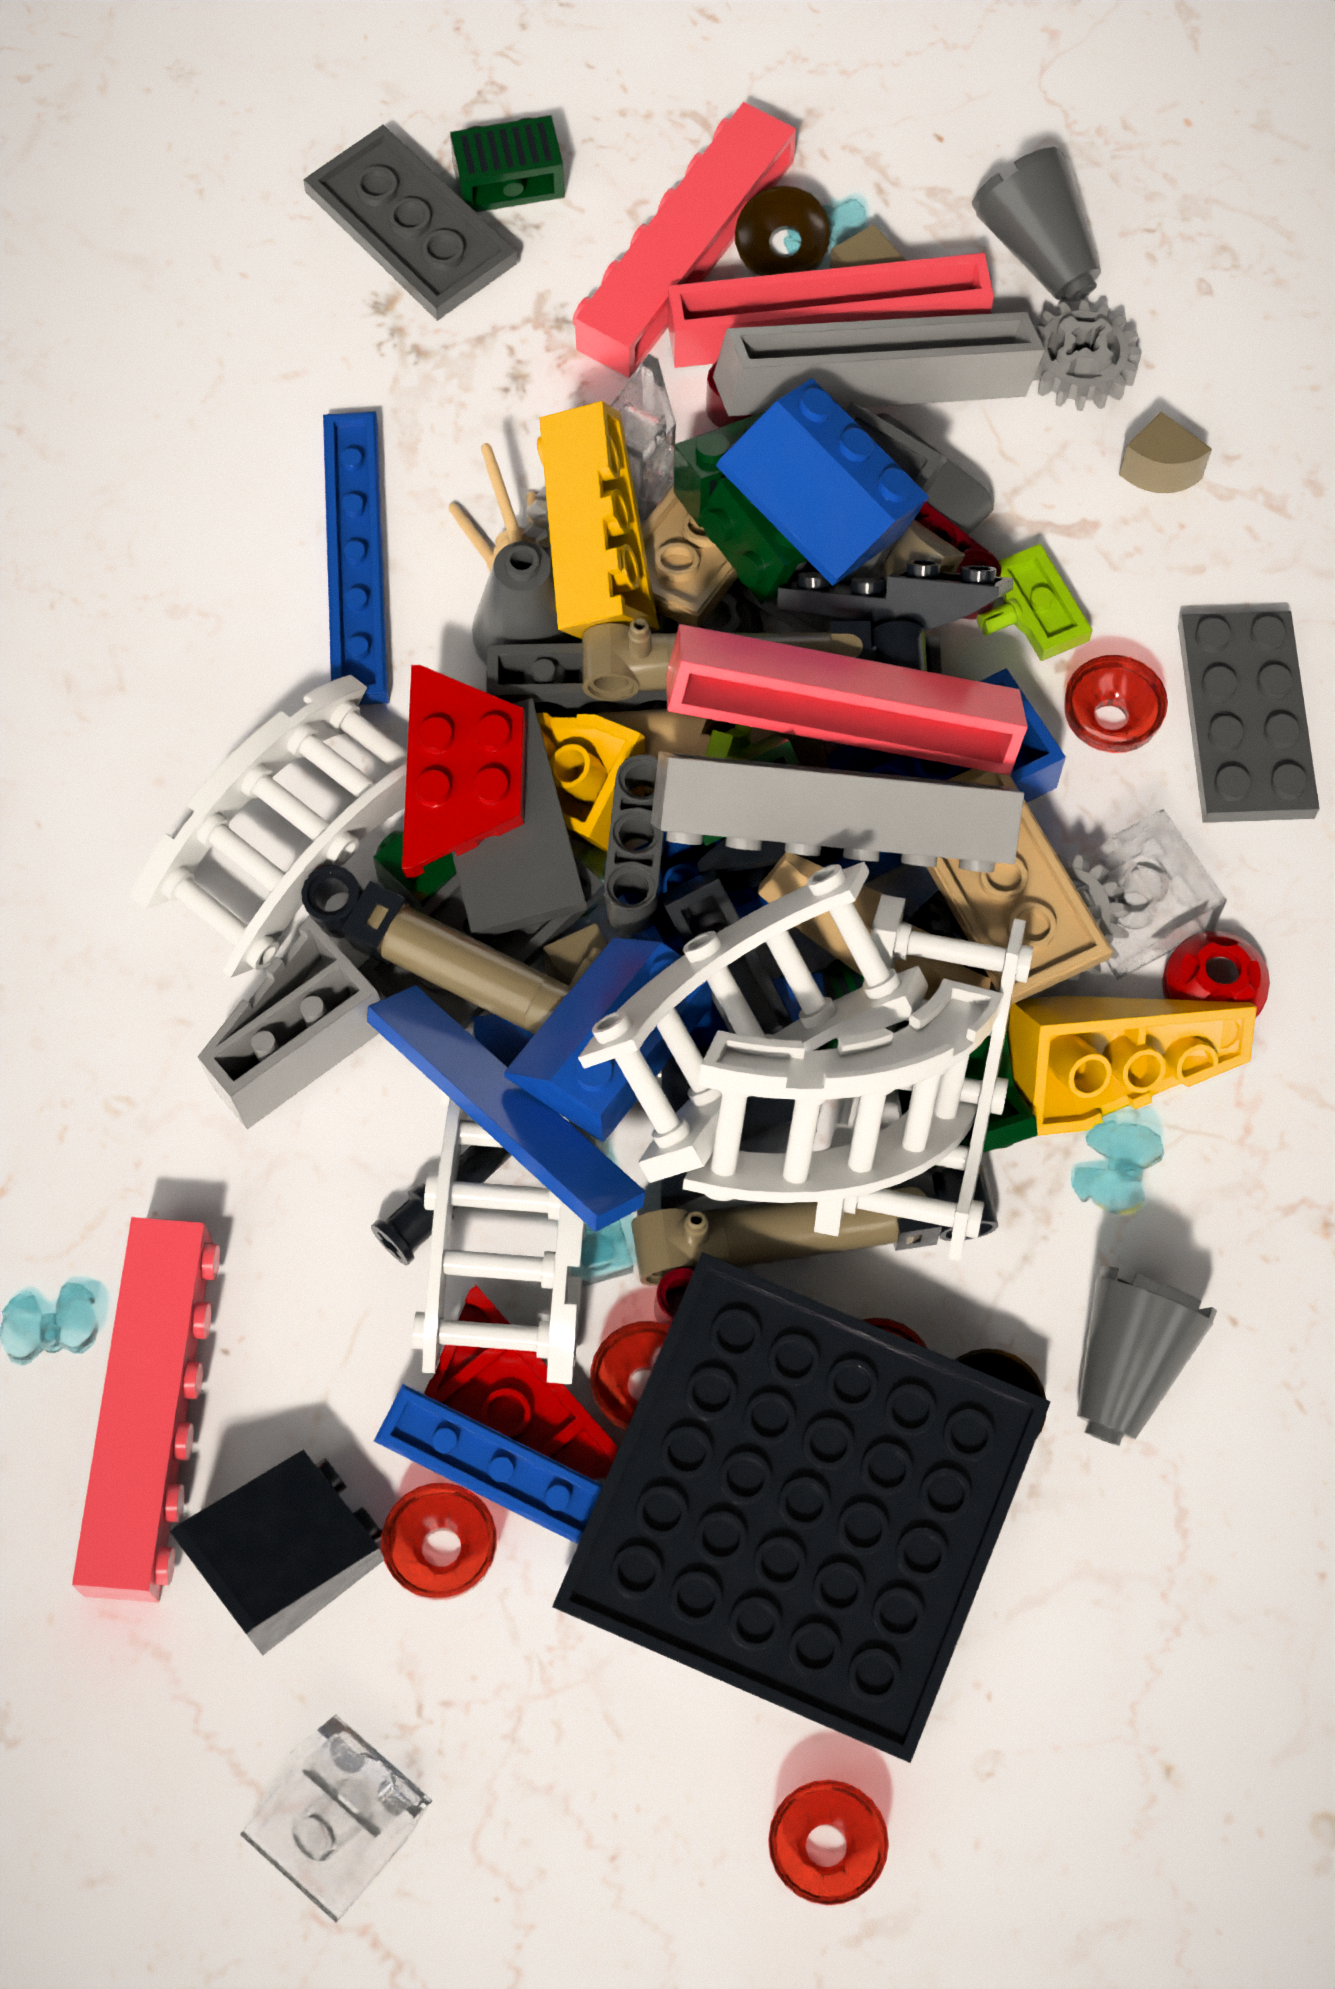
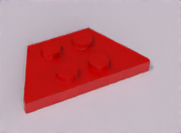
(460, 768)
(513, 1397)

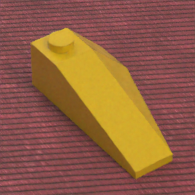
(584, 766)
(1104, 1053)

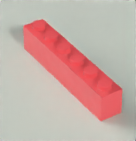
(683, 238)
(880, 291)
(845, 700)
(145, 1411)

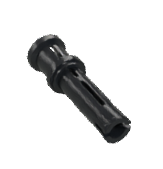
(413, 1224)

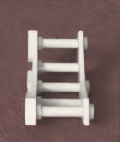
(249, 775)
(897, 941)
(870, 1065)
(687, 1137)
(553, 1338)

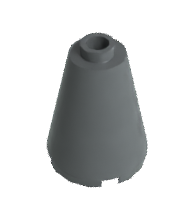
(1042, 223)
(518, 601)
(1135, 1351)

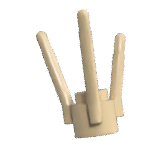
(513, 532)

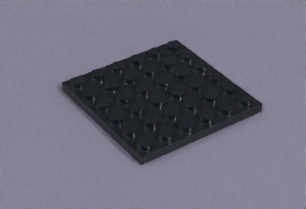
(803, 1506)

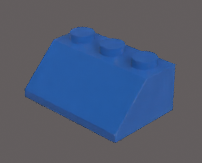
(823, 482)
(549, 1063)

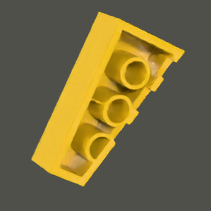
(593, 521)

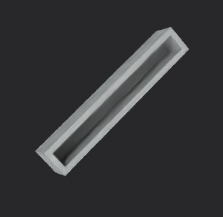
(881, 361)
(835, 809)

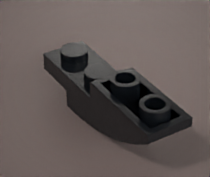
(912, 594)

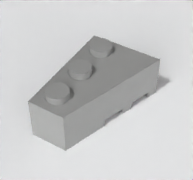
(291, 1029)

